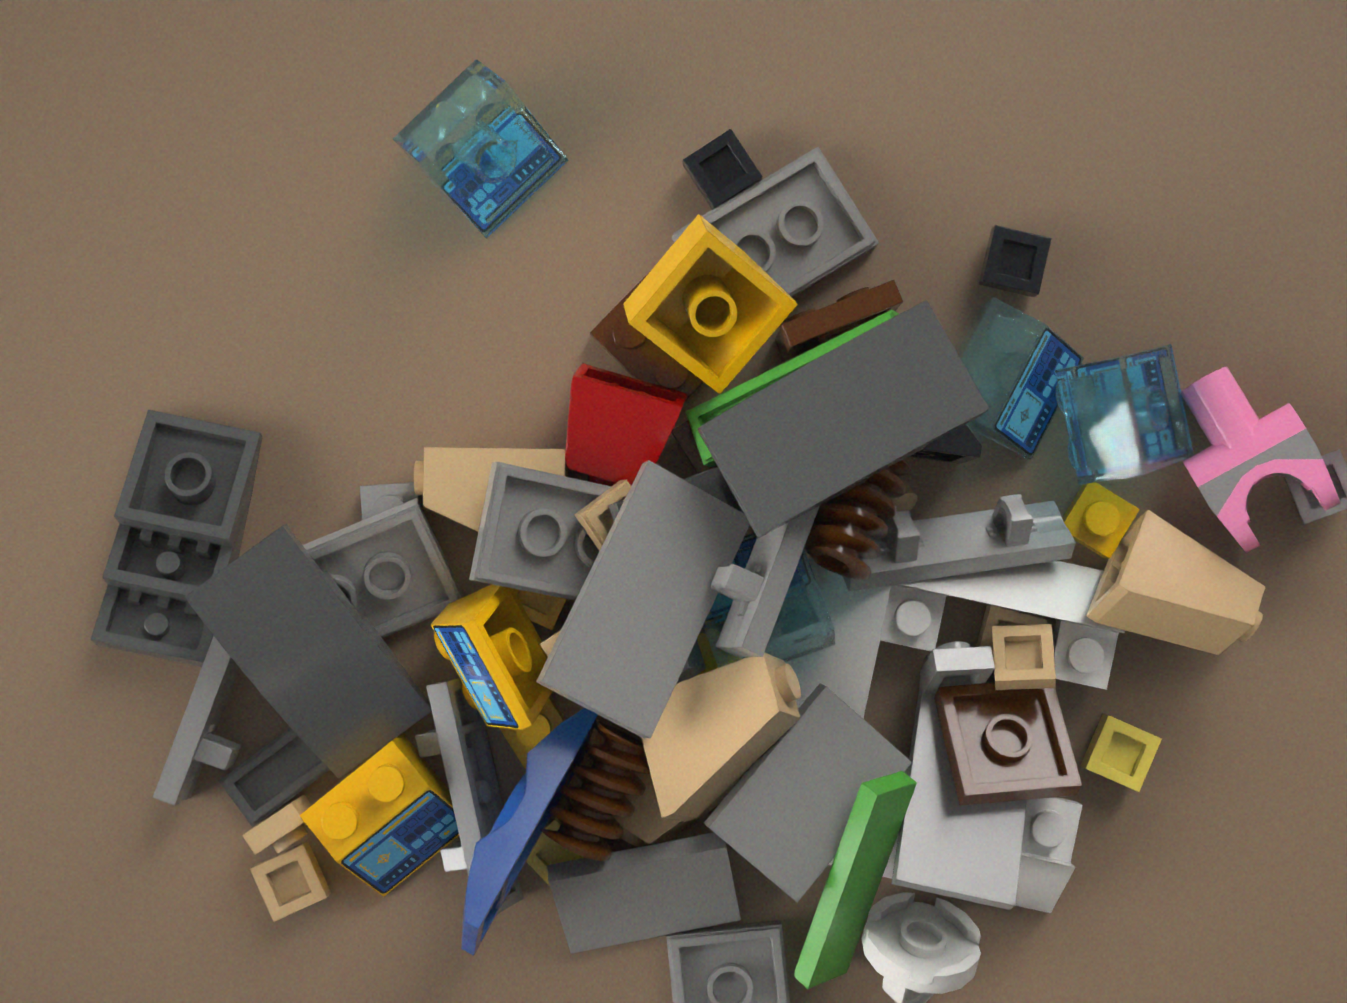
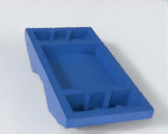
(506, 848)

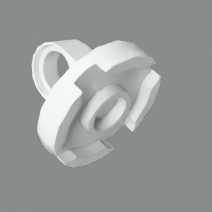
(920, 947)

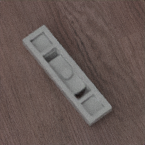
(967, 543)
(760, 587)
(196, 736)
(469, 773)

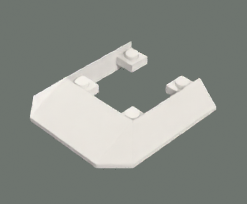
(912, 617)

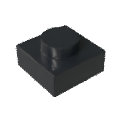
(721, 169)
(1015, 261)

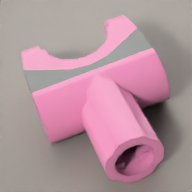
(1249, 451)

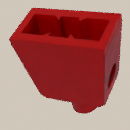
(617, 424)

